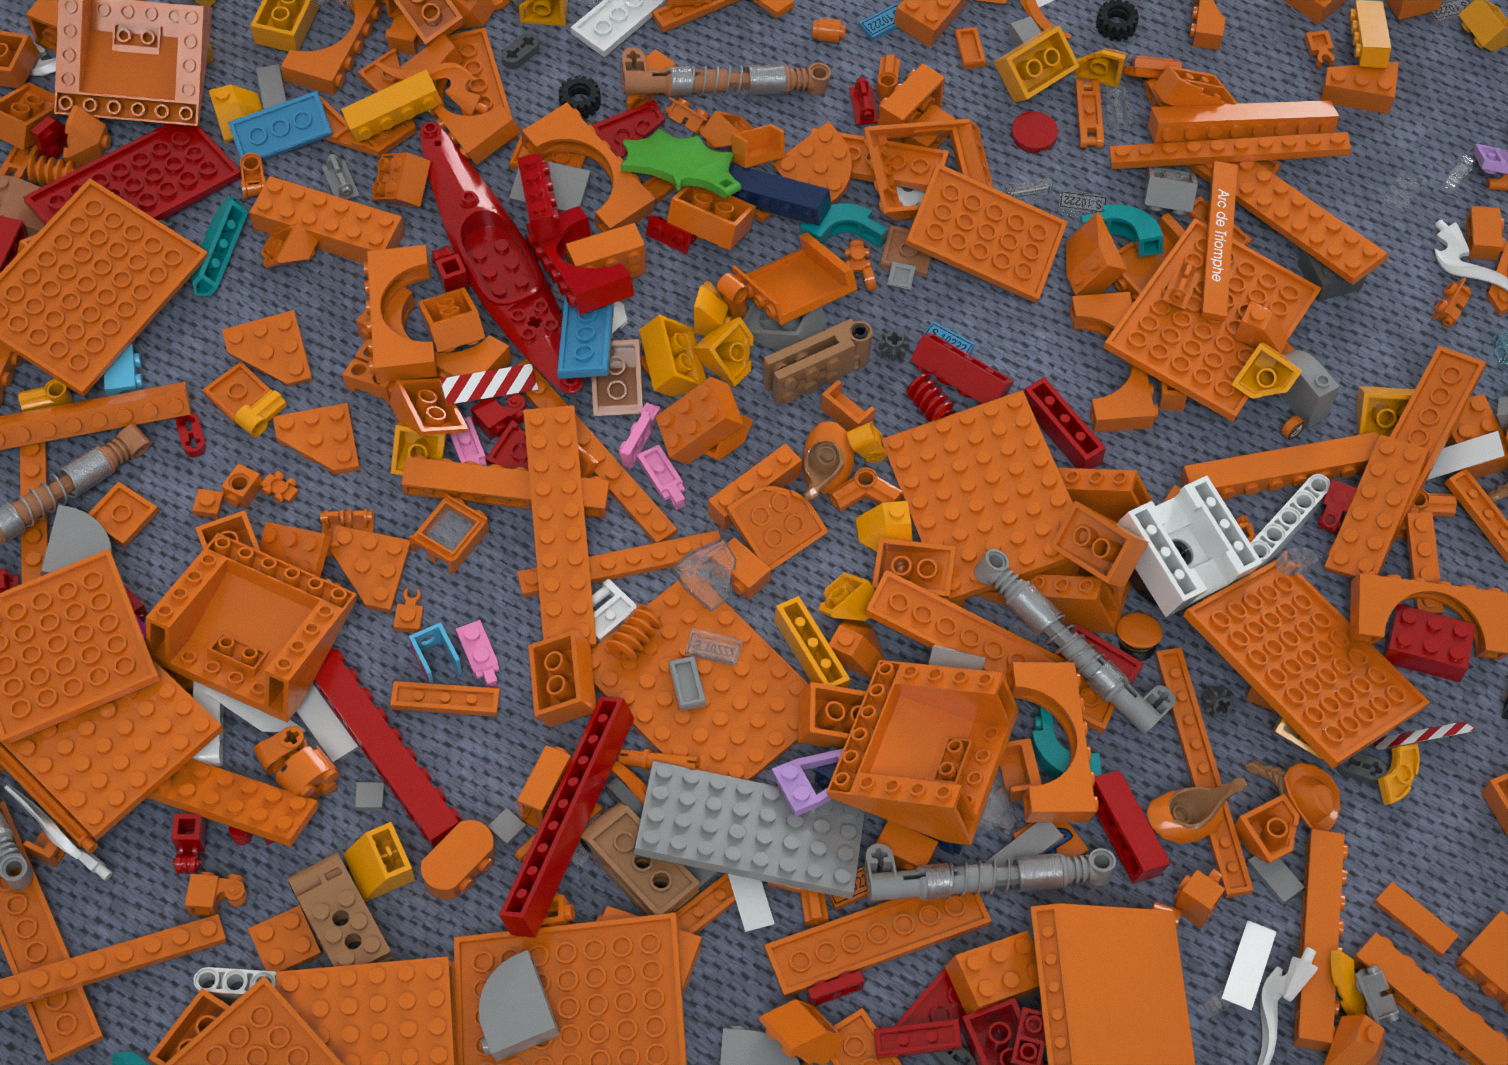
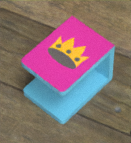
(439, 635)

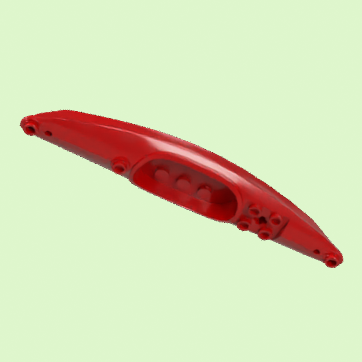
(495, 256)

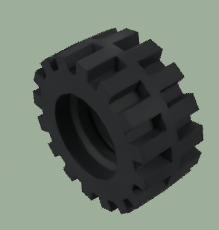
(1119, 10)
(584, 87)

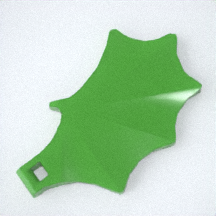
(681, 162)

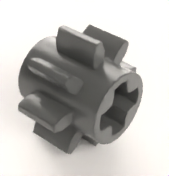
(893, 345)
(1218, 701)

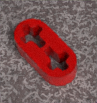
(196, 433)

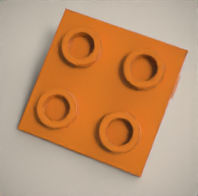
(358, 520)

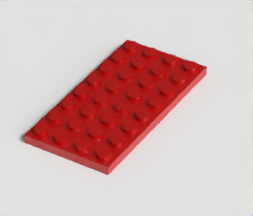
(153, 173)

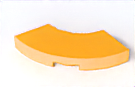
(1399, 777)
(1344, 978)

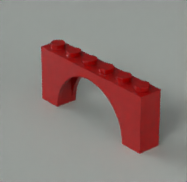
(584, 287)

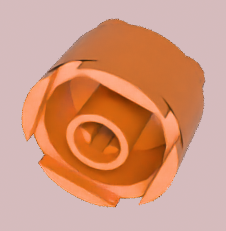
(309, 774)

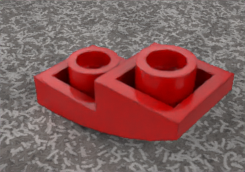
(1029, 1038)

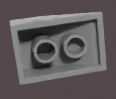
(1170, 190)
(777, 336)

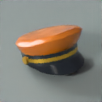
(1139, 635)

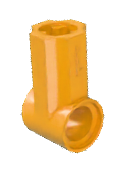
(45, 396)
(255, 418)

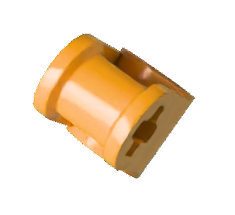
(867, 442)

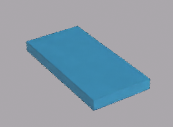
(281, 127)
(585, 342)

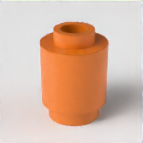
(828, 30)

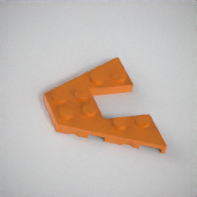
(385, 140)

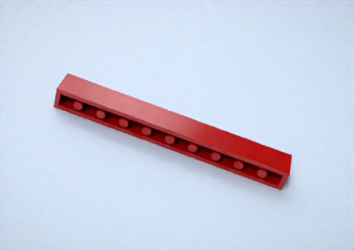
(384, 749)
(566, 818)

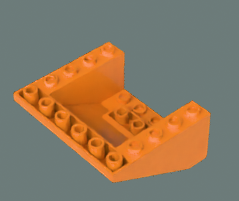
(132, 59)
(1070, 587)
(248, 626)
(926, 747)
(1111, 986)

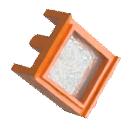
(450, 532)

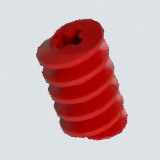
(929, 398)

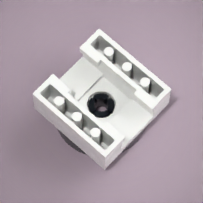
(1190, 549)

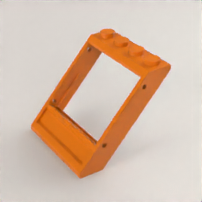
(966, 147)

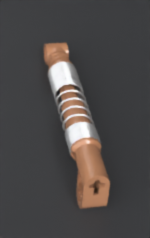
(685, 81)
(75, 478)

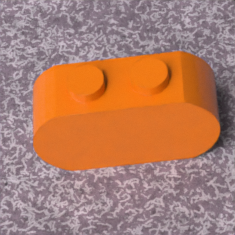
(458, 860)

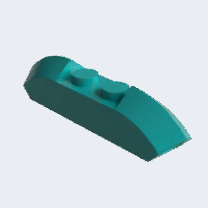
(219, 244)

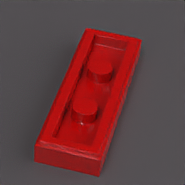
(918, 1039)

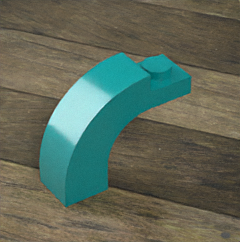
(847, 219)
(1133, 225)
(1049, 752)

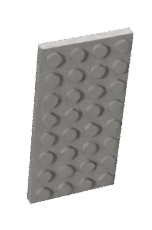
(748, 831)

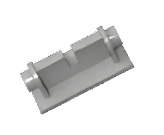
(340, 178)
(1371, 985)

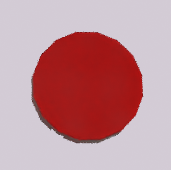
(1034, 132)

